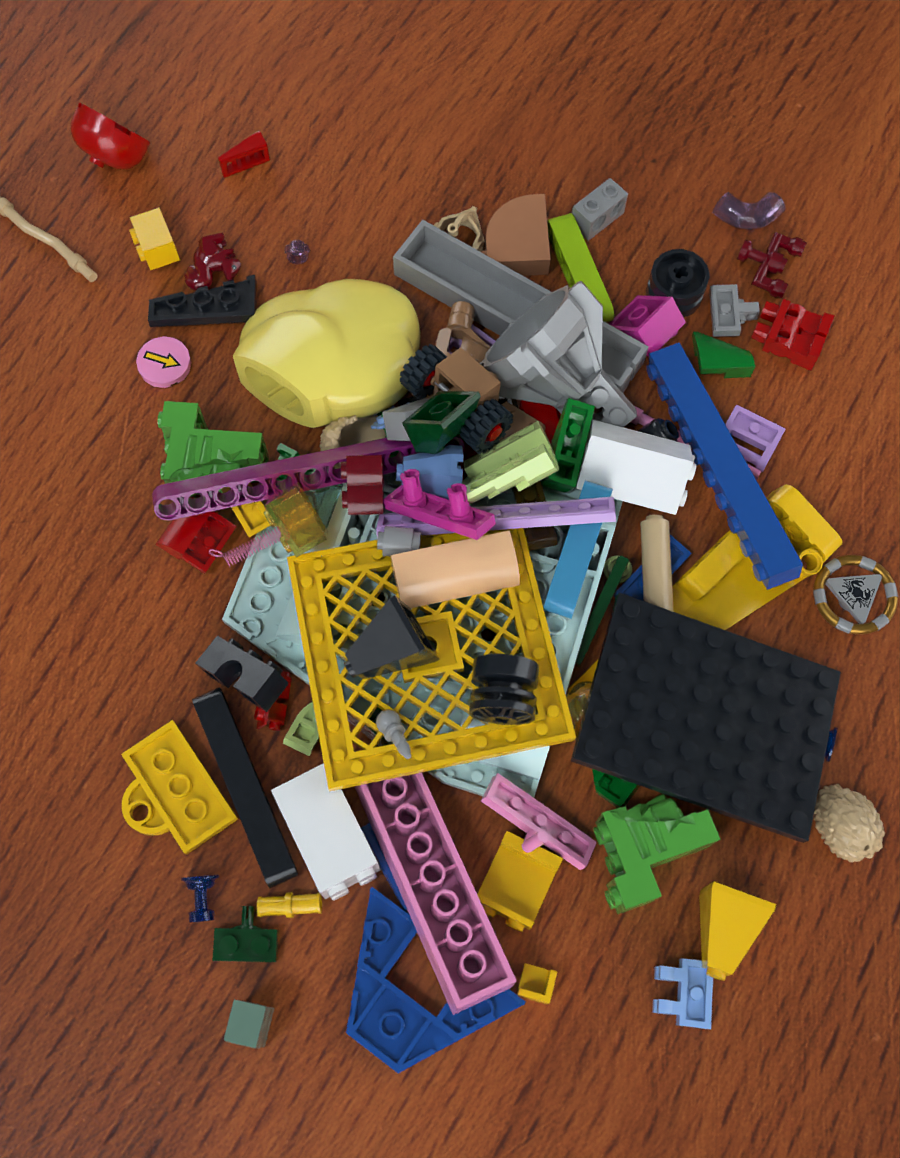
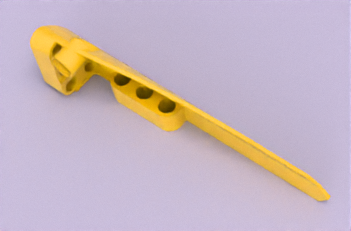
(722, 582)

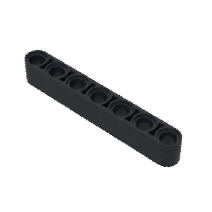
(245, 788)

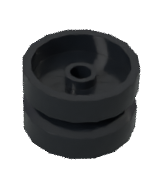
(680, 276)

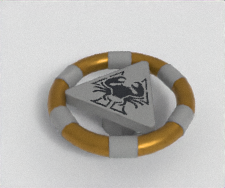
(855, 594)

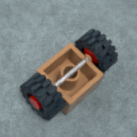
(460, 372)

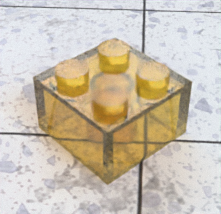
(296, 520)

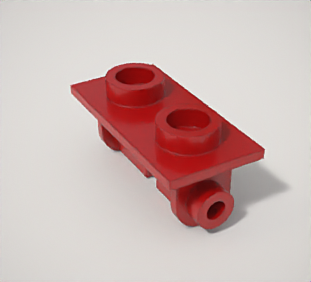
(276, 714)

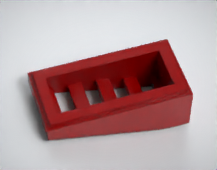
(244, 155)

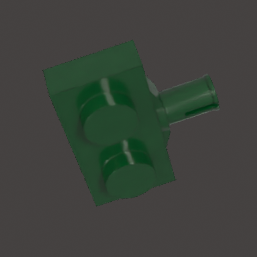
(246, 941)

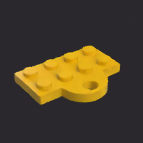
(174, 789)

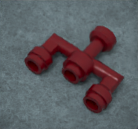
(772, 261)

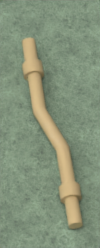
(74, 260)

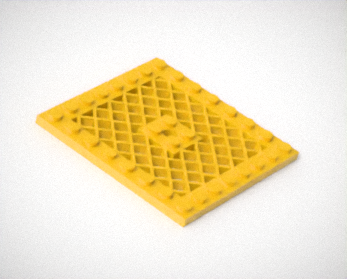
(463, 745)

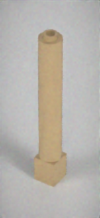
(656, 562)

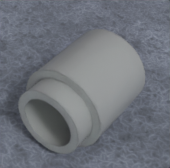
(398, 540)

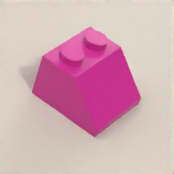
(650, 320)

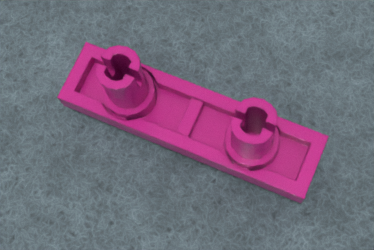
(449, 514)

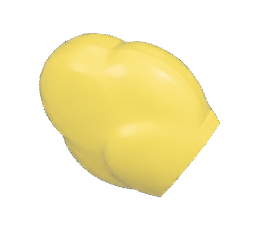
(329, 351)

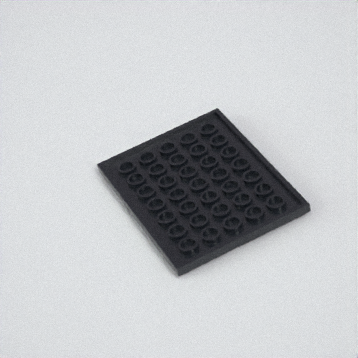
(708, 718)

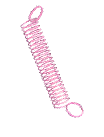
(240, 547)

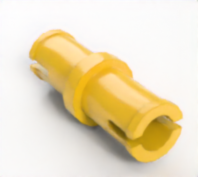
(289, 905)

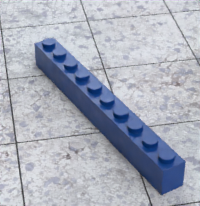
(724, 468)

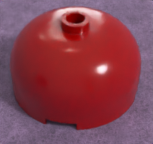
(106, 140)

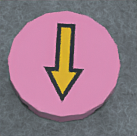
(163, 362)

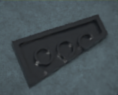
(217, 305)

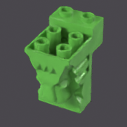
(200, 452)
(646, 839)

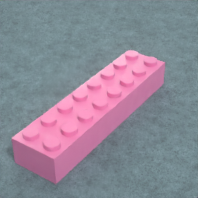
(436, 891)

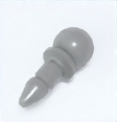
(390, 725)

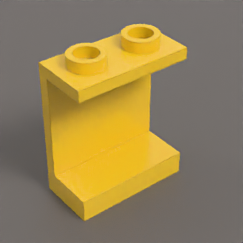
(517, 882)

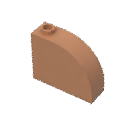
(520, 235)

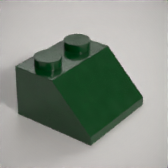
(440, 419)

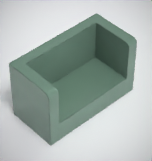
(248, 1024)

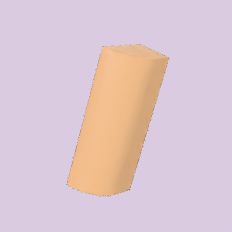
(456, 569)

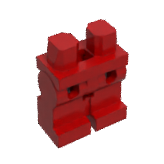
(793, 332)

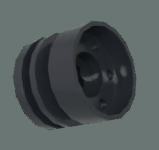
(504, 689)

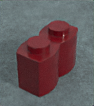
(364, 484)

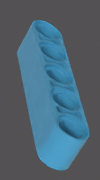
(574, 559)

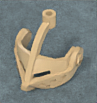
(467, 218)

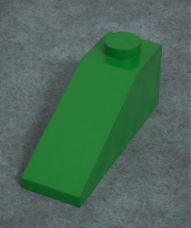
(569, 444)

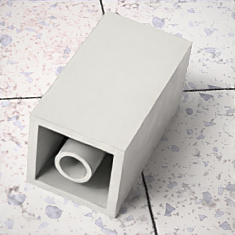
(637, 466)
(326, 833)

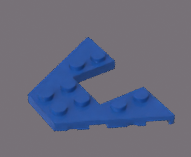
(387, 1018)

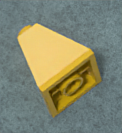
(729, 927)

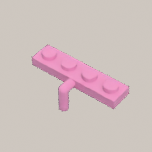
(539, 822)

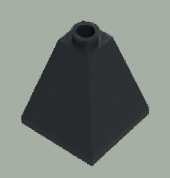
(390, 643)

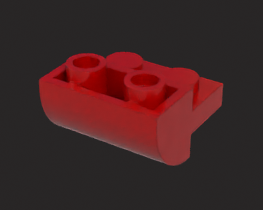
(194, 536)

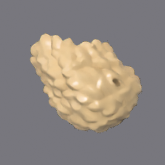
(349, 432)
(848, 823)

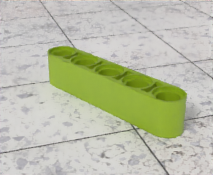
(576, 259)

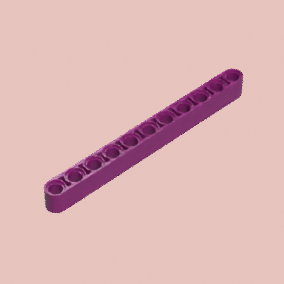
(267, 474)

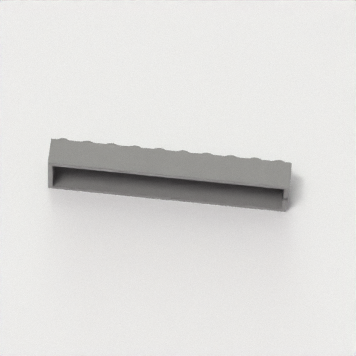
(499, 295)

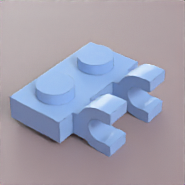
(693, 997)

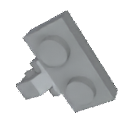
(729, 311)

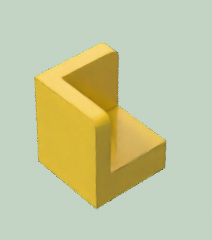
(536, 983)

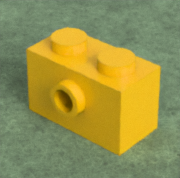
(154, 239)

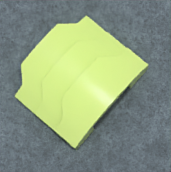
(513, 461)

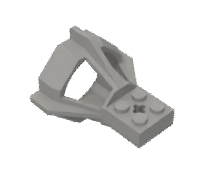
(542, 367)

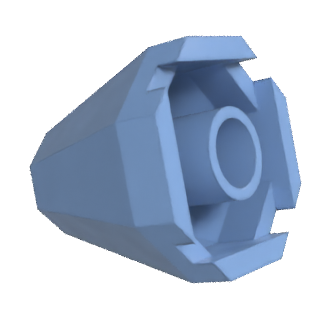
(435, 470)

